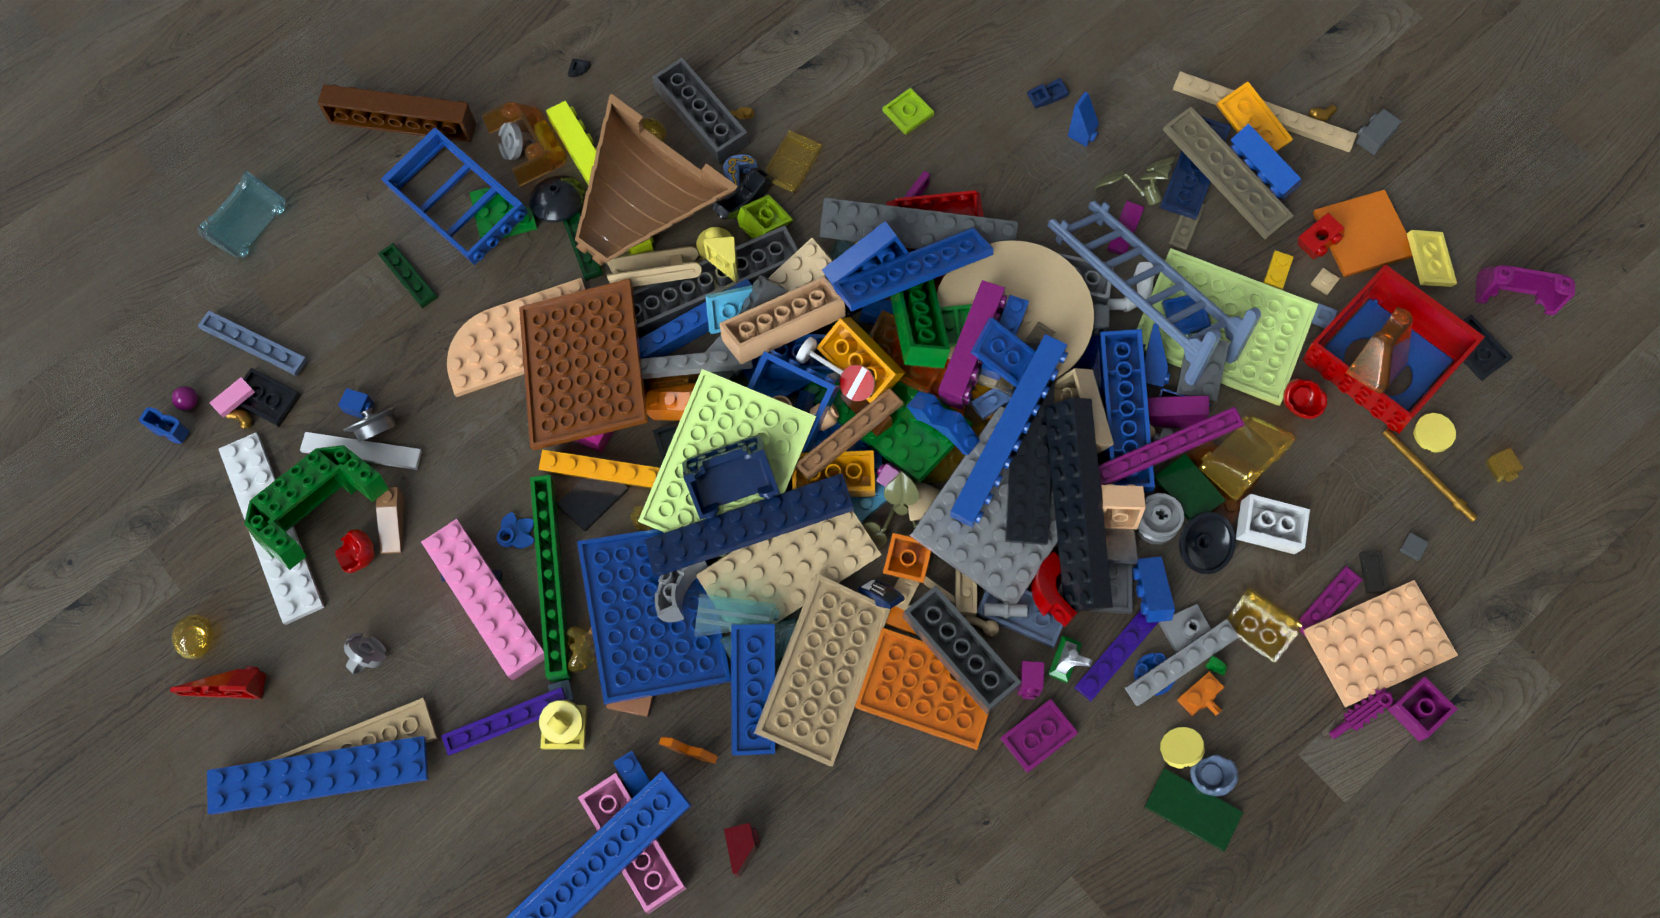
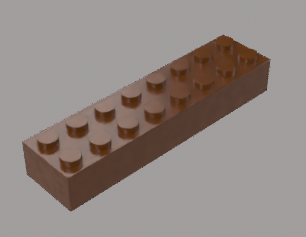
(396, 112)

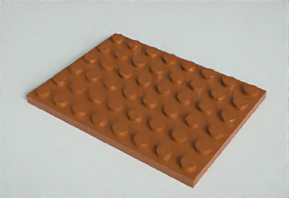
(582, 365)

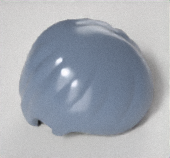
(1214, 775)

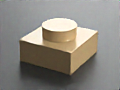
(1325, 281)

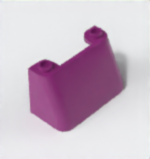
(1549, 288)

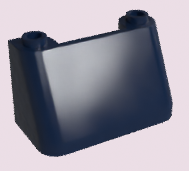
(729, 475)

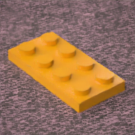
(1247, 107)

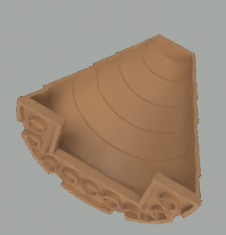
(639, 187)

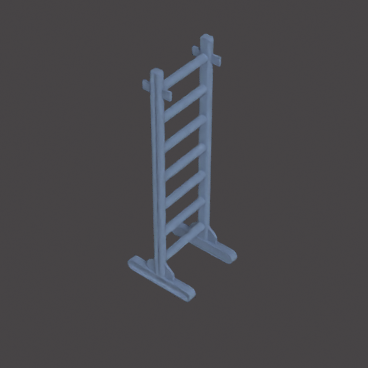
(1195, 350)

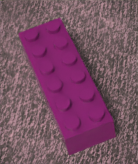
(964, 366)

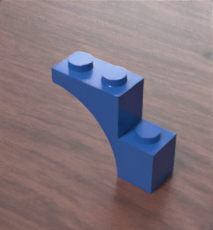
(951, 424)

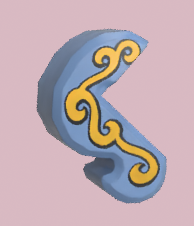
(738, 164)

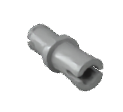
(1005, 610)

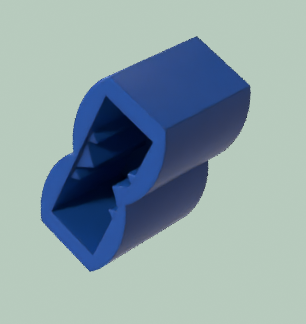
(164, 425)

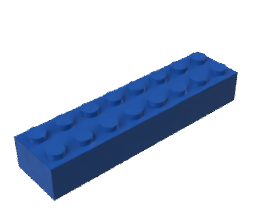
(1126, 399)

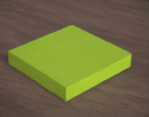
(908, 111)

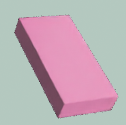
(232, 397)

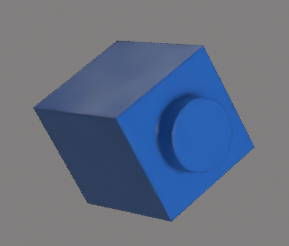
(355, 403)

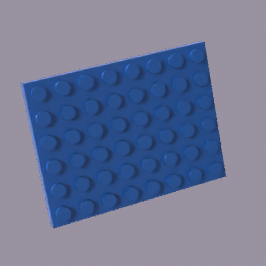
(632, 645)

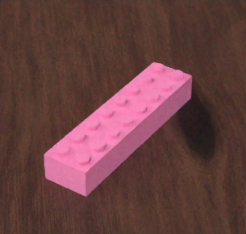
(484, 599)

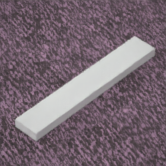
(368, 451)

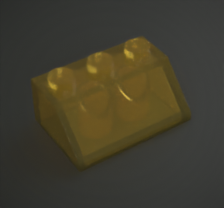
(1263, 625)

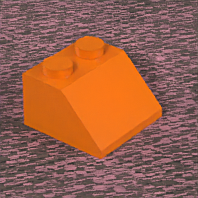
(907, 558)

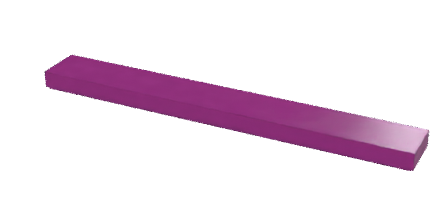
(1170, 446)

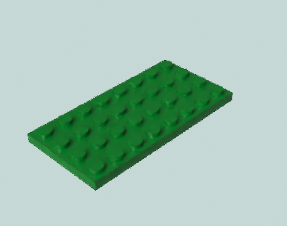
(908, 443)

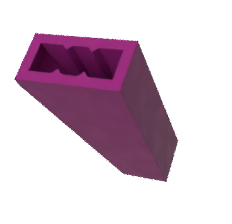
(1177, 411)

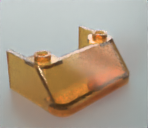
(542, 155)

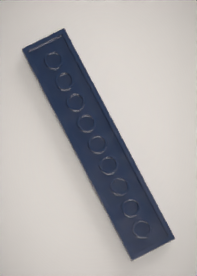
(748, 525)

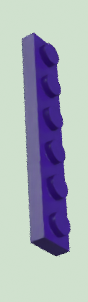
(1114, 656)
(499, 723)

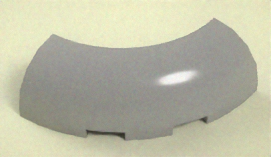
(672, 590)

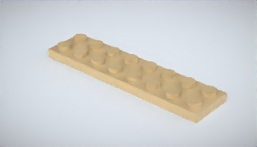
(401, 723)

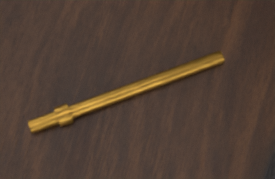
(1458, 504)

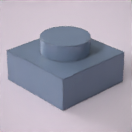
(1323, 315)
(566, 686)

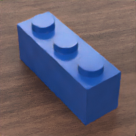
(1153, 589)

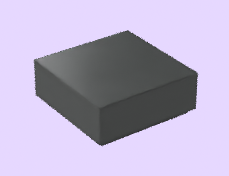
(1413, 546)

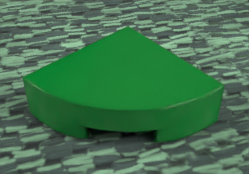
(1216, 665)

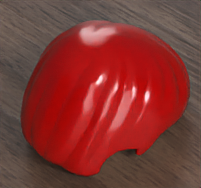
(1305, 398)
(355, 552)

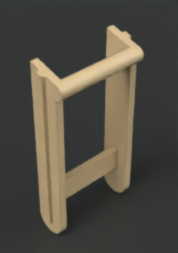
(673, 258)

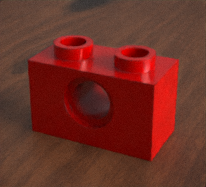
(1326, 226)

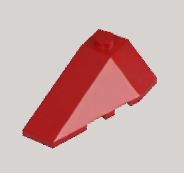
(237, 683)

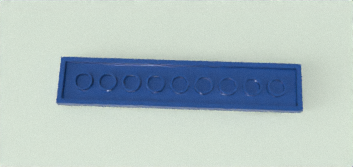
(317, 775)
(607, 852)

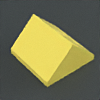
(723, 255)

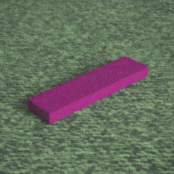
(1330, 598)

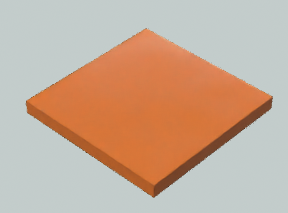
(1370, 233)

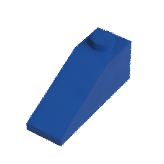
(1084, 121)
(1155, 360)
(632, 773)

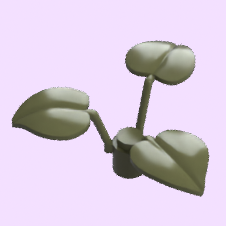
(1160, 170)
(901, 493)

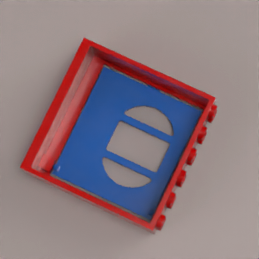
(1435, 342)

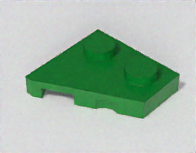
(954, 320)

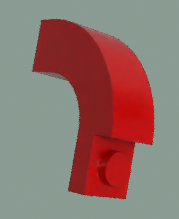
(1046, 594)

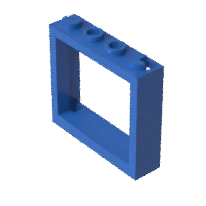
(810, 374)

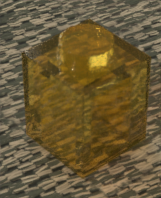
(1504, 465)

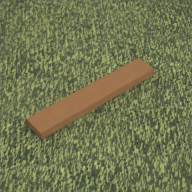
(849, 434)

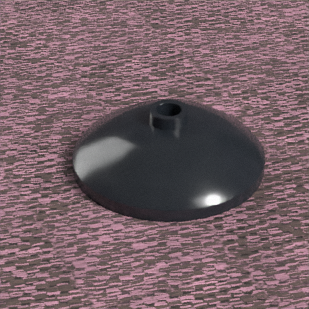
(557, 198)
(1216, 543)

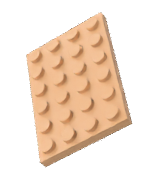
(1380, 643)

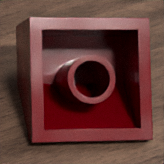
(741, 846)

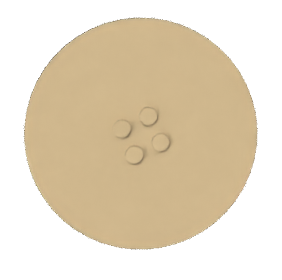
(1036, 274)

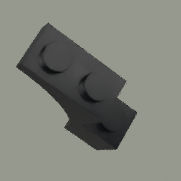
(753, 186)

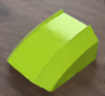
(762, 217)

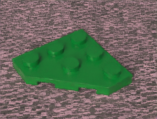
(495, 211)

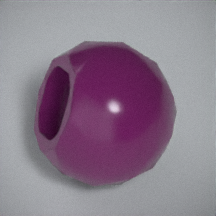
(184, 398)

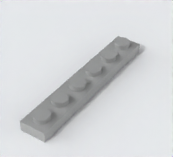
(691, 364)
(1181, 662)

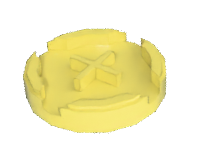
(1434, 432)
(1182, 747)

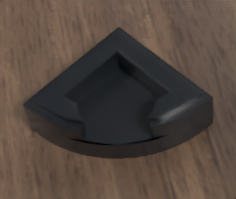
(578, 67)

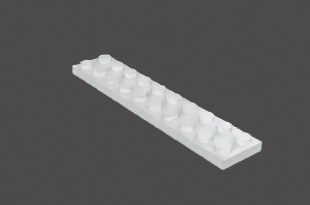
(249, 474)

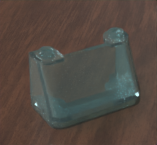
(242, 216)

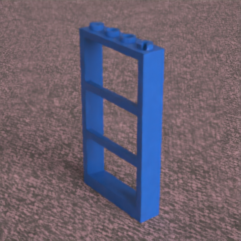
(421, 155)

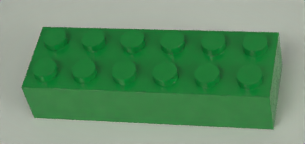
(921, 326)

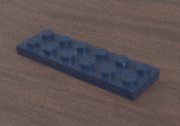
(1188, 183)

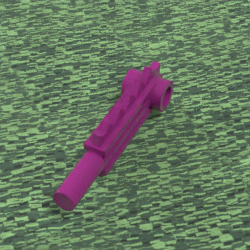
(1362, 713)

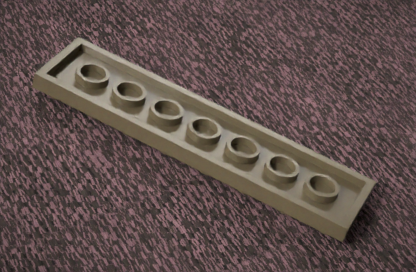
(1228, 172)

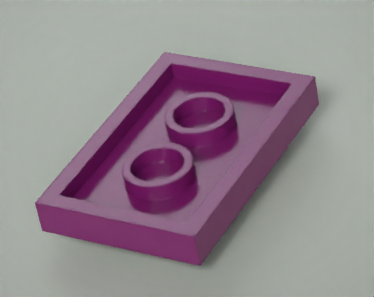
(1039, 736)

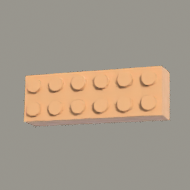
(782, 320)

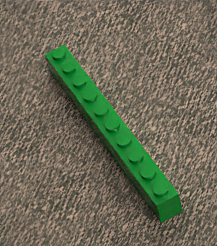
(550, 578)

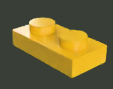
(1278, 270)

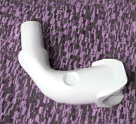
(1143, 288)

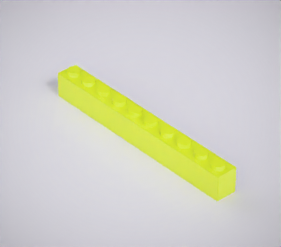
(581, 150)

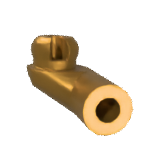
(1322, 114)
(242, 416)

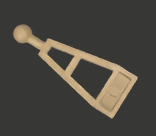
(908, 589)

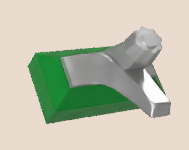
(1066, 658)

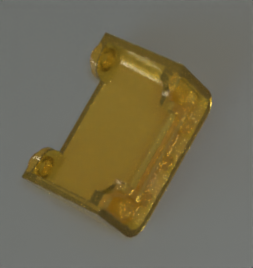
(1246, 455)

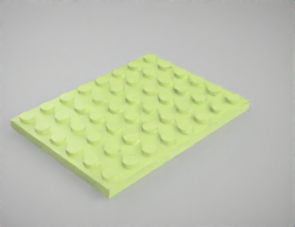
(1275, 342)
(715, 417)

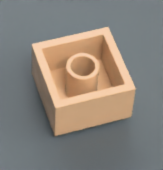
(1122, 506)

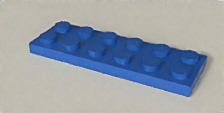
(750, 685)

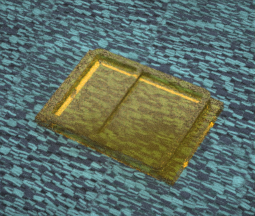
(793, 161)

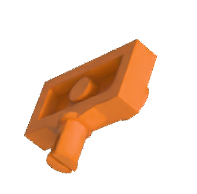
(1202, 695)

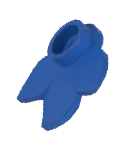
(517, 529)

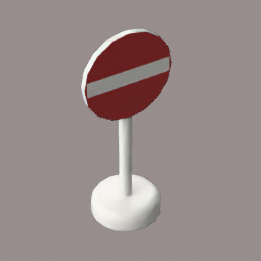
(855, 381)

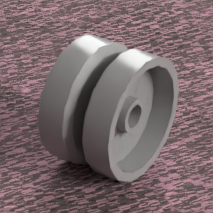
(1160, 519)

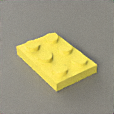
(1431, 258)

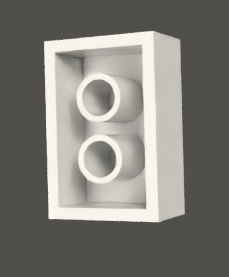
(1272, 524)

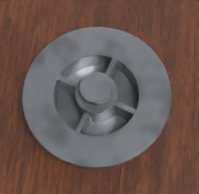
(372, 424)

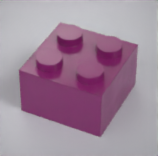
(1422, 709)

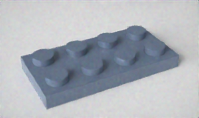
(1034, 626)

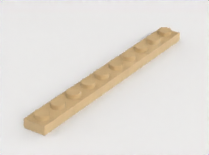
(1291, 120)

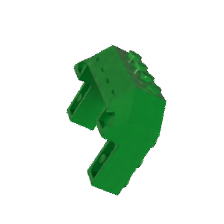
(301, 491)

